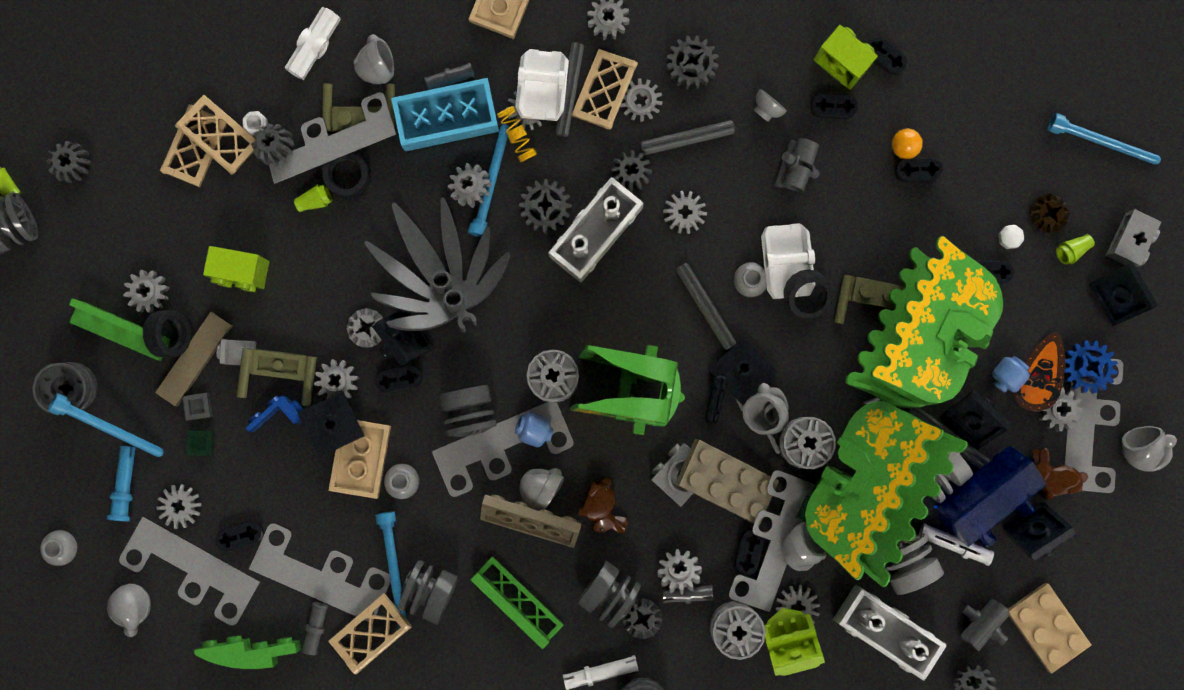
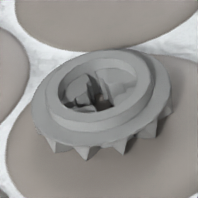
(354, 326)

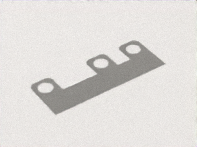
(327, 148)
(1081, 438)
(491, 445)
(199, 565)
(321, 585)
(764, 589)

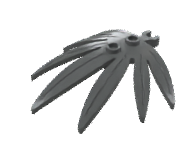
(447, 293)

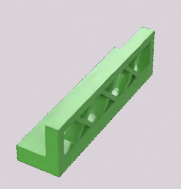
(111, 327)
(511, 609)

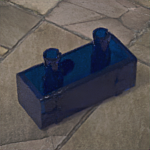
(990, 497)

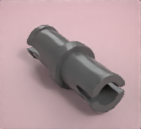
(449, 77)
(699, 593)
(314, 628)

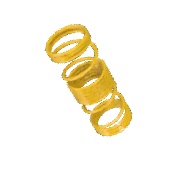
(516, 133)

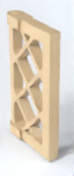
(593, 73)
(219, 115)
(204, 163)
(350, 629)

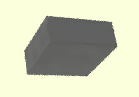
(197, 406)

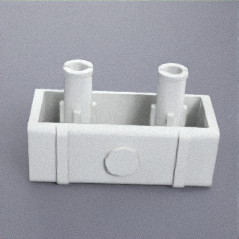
(596, 229)
(889, 632)

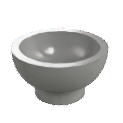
(767, 106)
(750, 279)
(401, 481)
(58, 548)

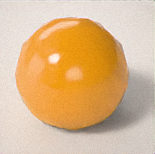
(907, 143)

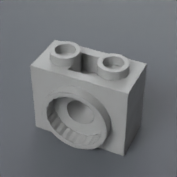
(666, 474)

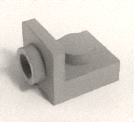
(231, 350)

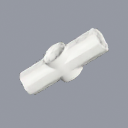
(312, 43)

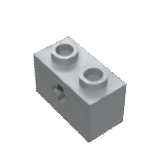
(1123, 245)

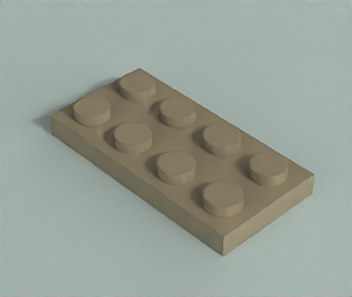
(725, 481)
(530, 521)

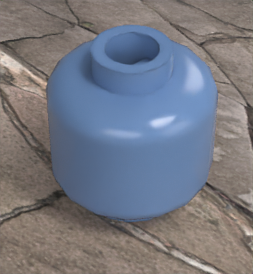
(1010, 374)
(533, 429)

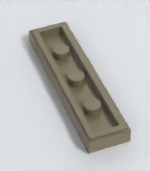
(193, 359)

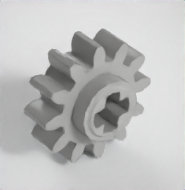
(608, 27)
(468, 194)
(153, 297)
(327, 379)
(1069, 412)
(678, 563)

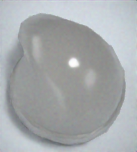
(375, 61)
(766, 411)
(1148, 448)
(540, 487)
(800, 550)
(129, 607)

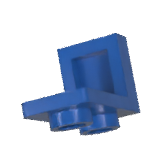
(274, 405)

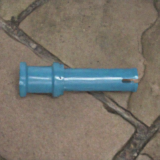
(121, 496)

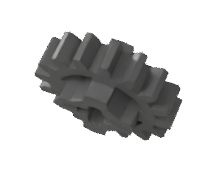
(700, 56)
(557, 206)

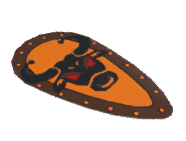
(1046, 375)

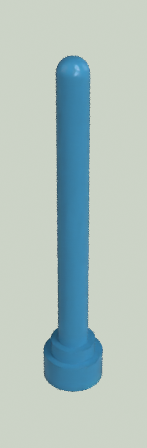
(1059, 124)
(479, 224)
(62, 406)
(386, 522)

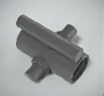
(798, 165)
(985, 624)

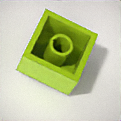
(845, 56)
(236, 267)

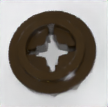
(1039, 209)

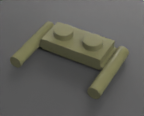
(341, 118)
(863, 292)
(277, 365)

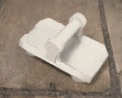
(542, 85)
(785, 253)

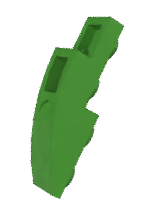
(239, 654)

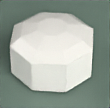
(253, 122)
(1011, 236)

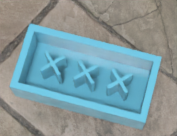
(445, 114)

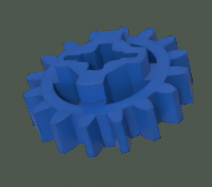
(1095, 374)

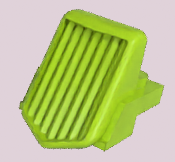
(792, 642)

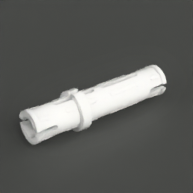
(983, 555)
(600, 672)

